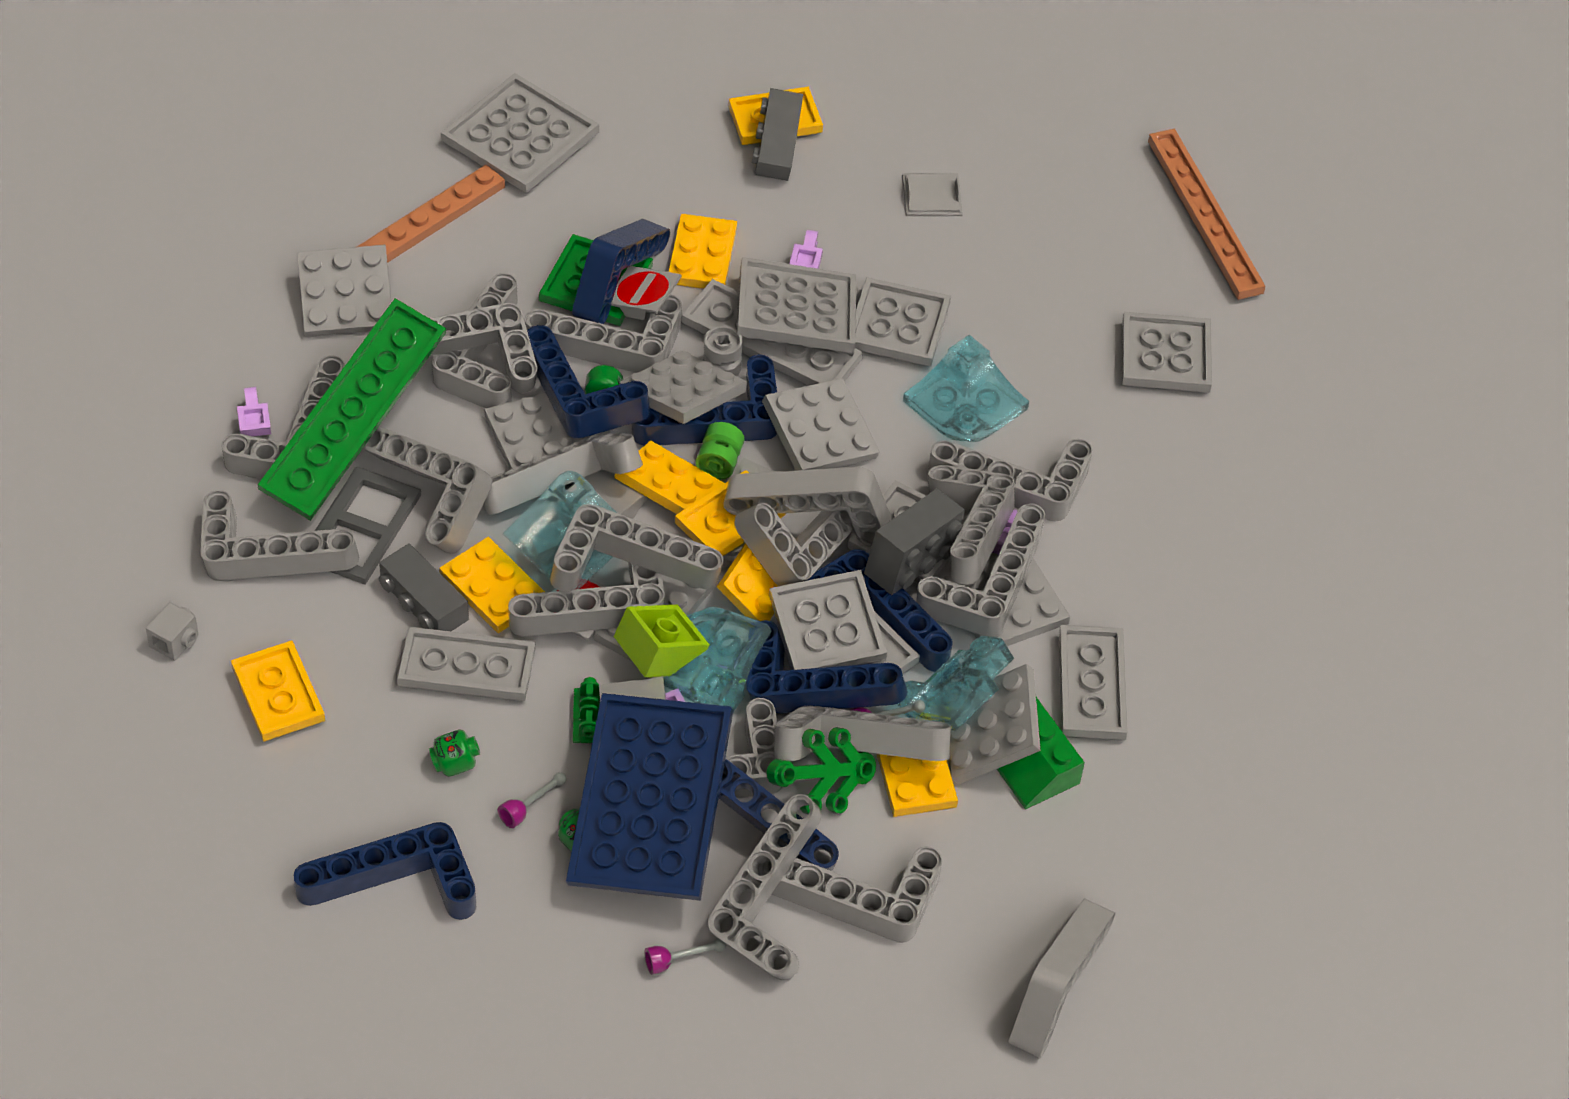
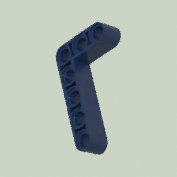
(605, 261)
(581, 412)
(746, 415)
(898, 611)
(824, 687)
(765, 800)
(392, 867)

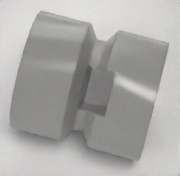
(723, 348)

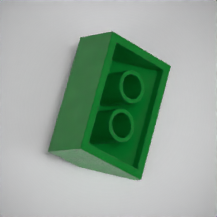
(1046, 771)

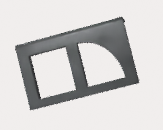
(338, 515)

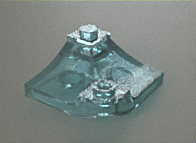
(966, 394)
(545, 522)
(723, 669)
(960, 683)

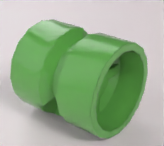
(720, 450)

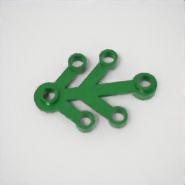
(858, 768)

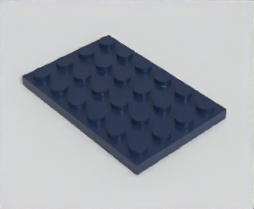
(650, 796)

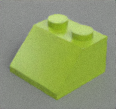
(659, 639)

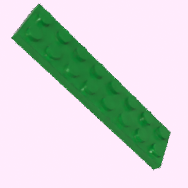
(352, 409)

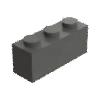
(777, 134)
(423, 590)

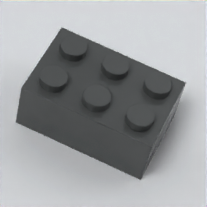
(914, 541)

